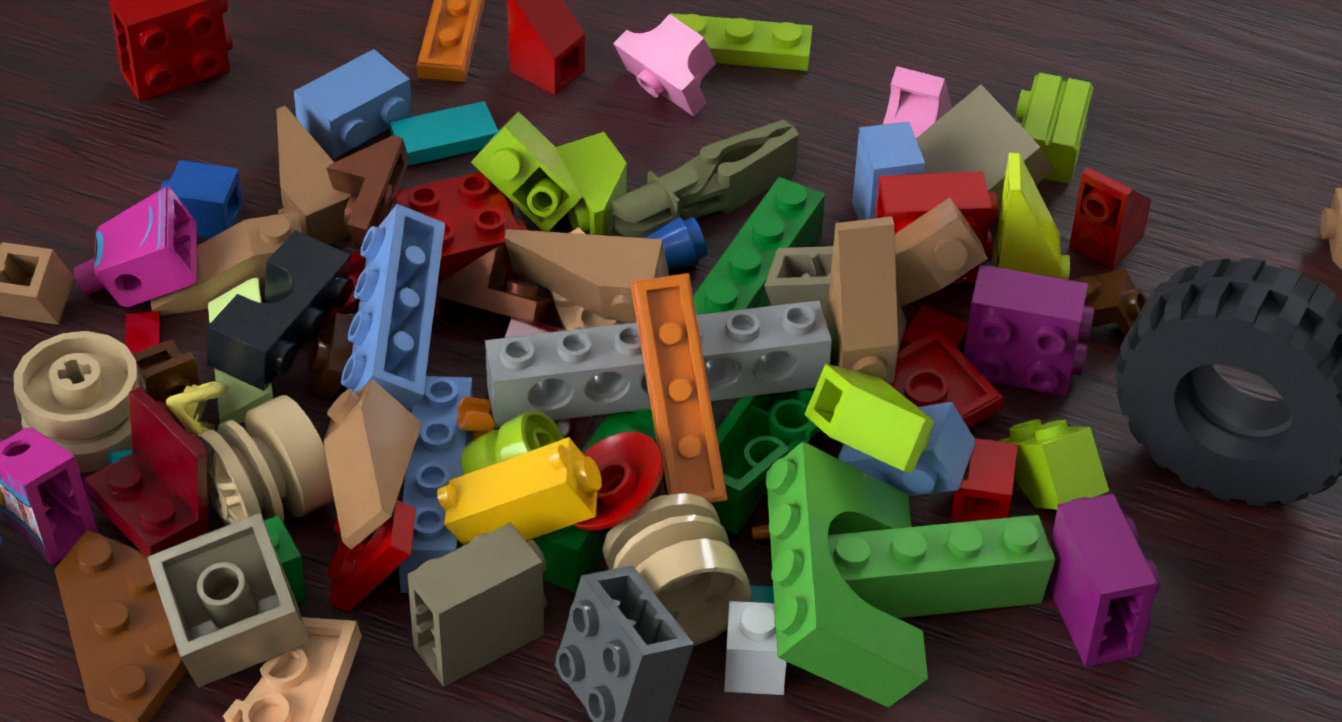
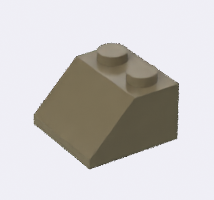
(228, 600)

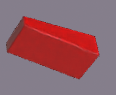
(142, 330)

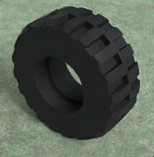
(1207, 428)

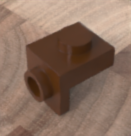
(1114, 299)
(330, 355)
(165, 370)

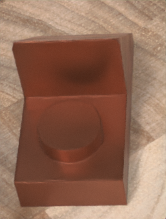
(372, 180)
(482, 287)

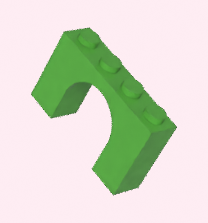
(816, 613)

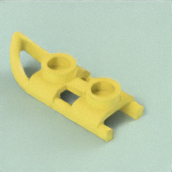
(191, 403)

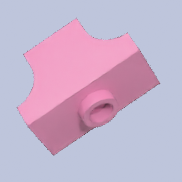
(668, 62)
(917, 99)

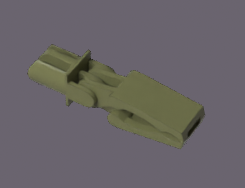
(714, 181)

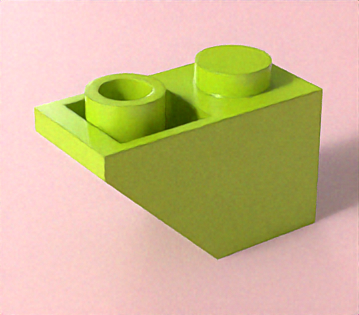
(529, 172)
(600, 178)
(869, 417)
(1056, 462)

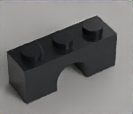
(262, 339)

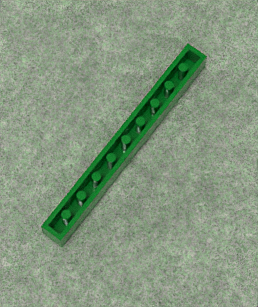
(784, 219)

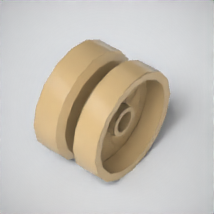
(79, 394)

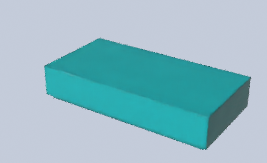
(445, 132)

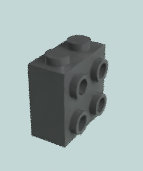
(622, 649)

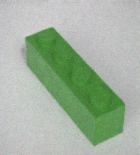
(947, 566)

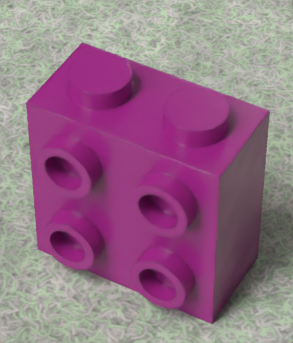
(1028, 329)
(1101, 579)

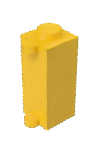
(530, 491)

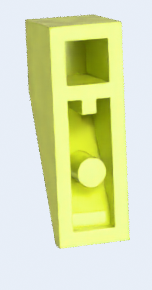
(1025, 230)

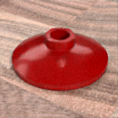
(629, 473)

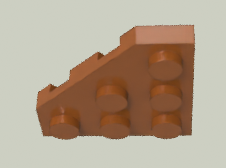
(118, 629)

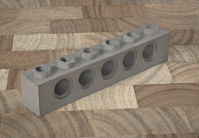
(605, 373)

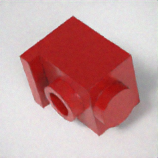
(986, 484)

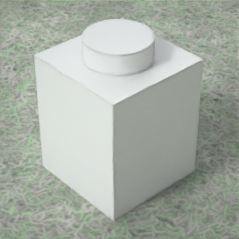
(752, 650)

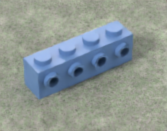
(396, 305)

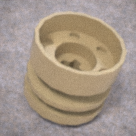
(268, 465)
(684, 561)

